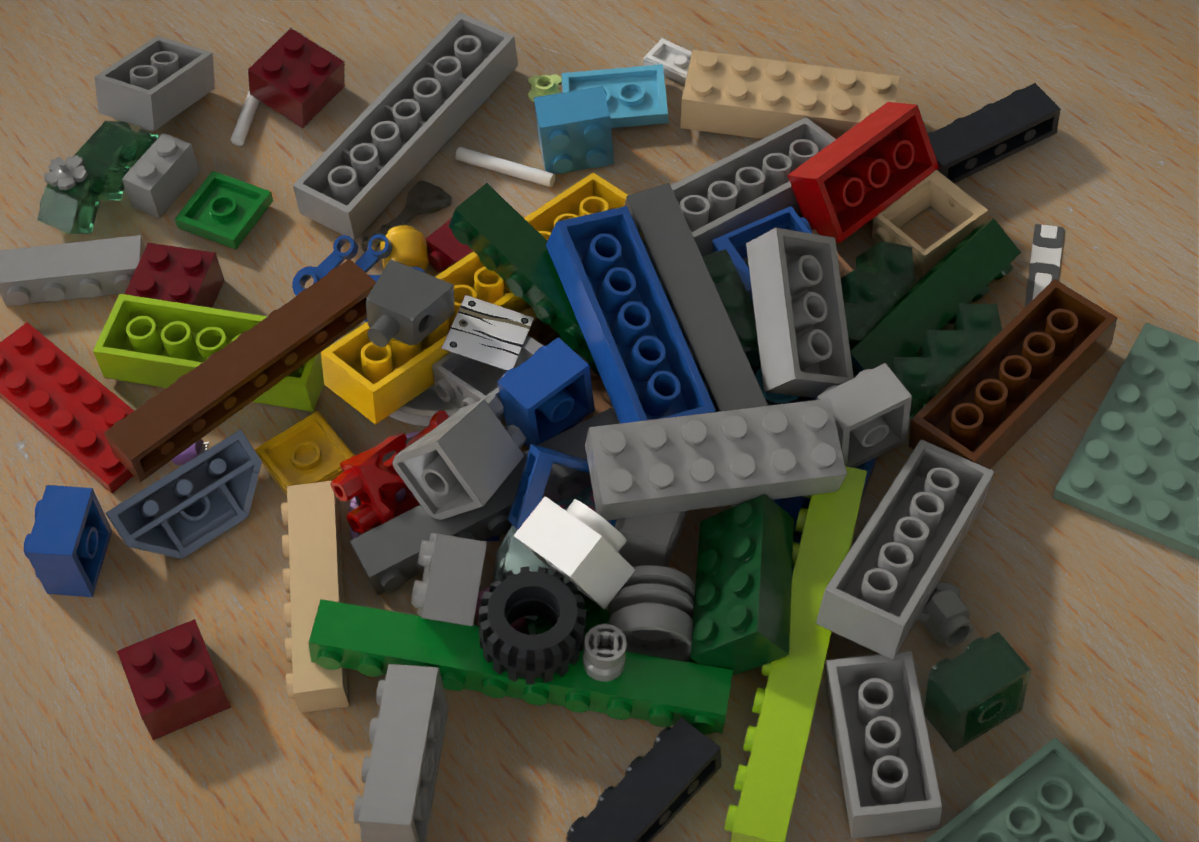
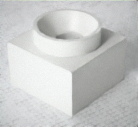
(579, 547)

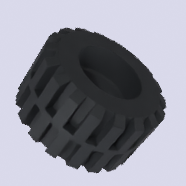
(532, 595)

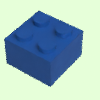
(547, 393)
(68, 540)

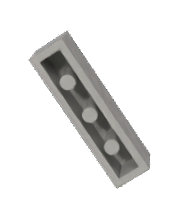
(68, 270)

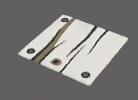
(488, 333)

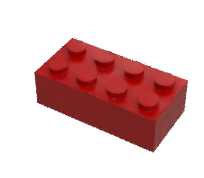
(864, 170)

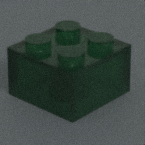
(975, 690)

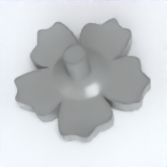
(65, 173)

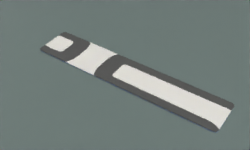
(1044, 259)

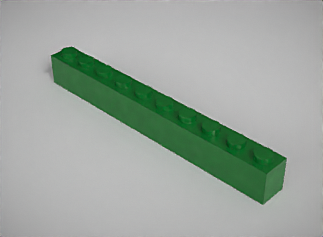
(646, 689)

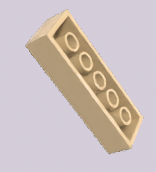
(766, 95)

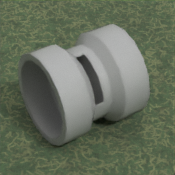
(606, 662)

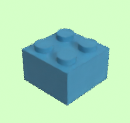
(574, 130)

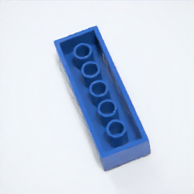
(626, 318)

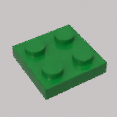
(224, 209)

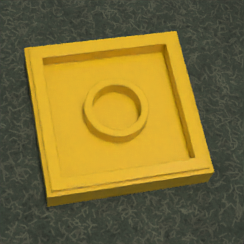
(304, 453)

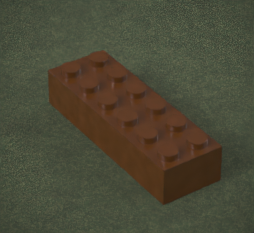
(1016, 376)

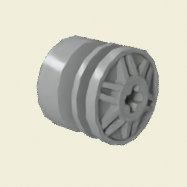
(656, 612)

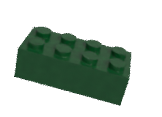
(743, 586)

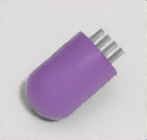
(191, 452)

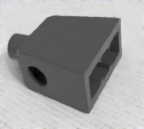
(407, 305)

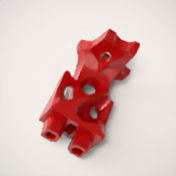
(375, 481)

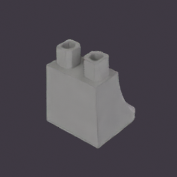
(461, 460)

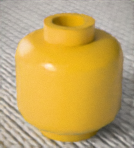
(407, 247)

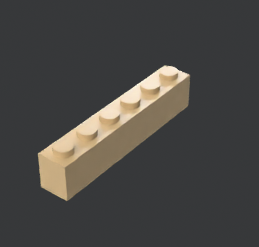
(312, 575)

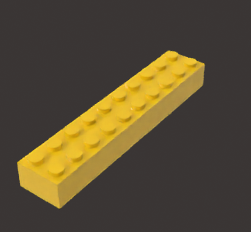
(388, 377)

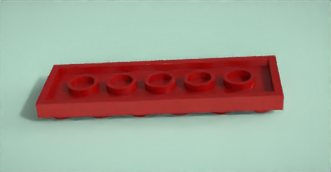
(62, 402)

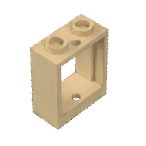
(945, 199)

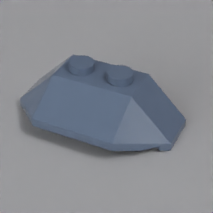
(191, 501)

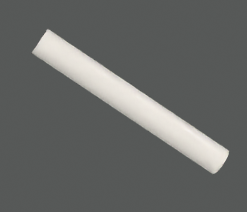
(244, 120)
(505, 166)

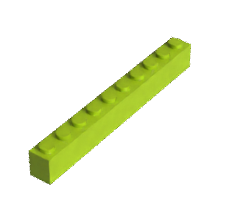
(794, 681)

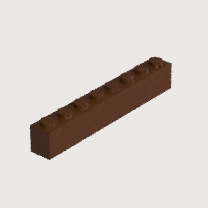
(241, 371)

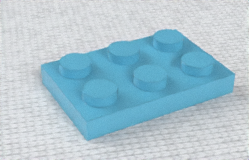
(632, 93)

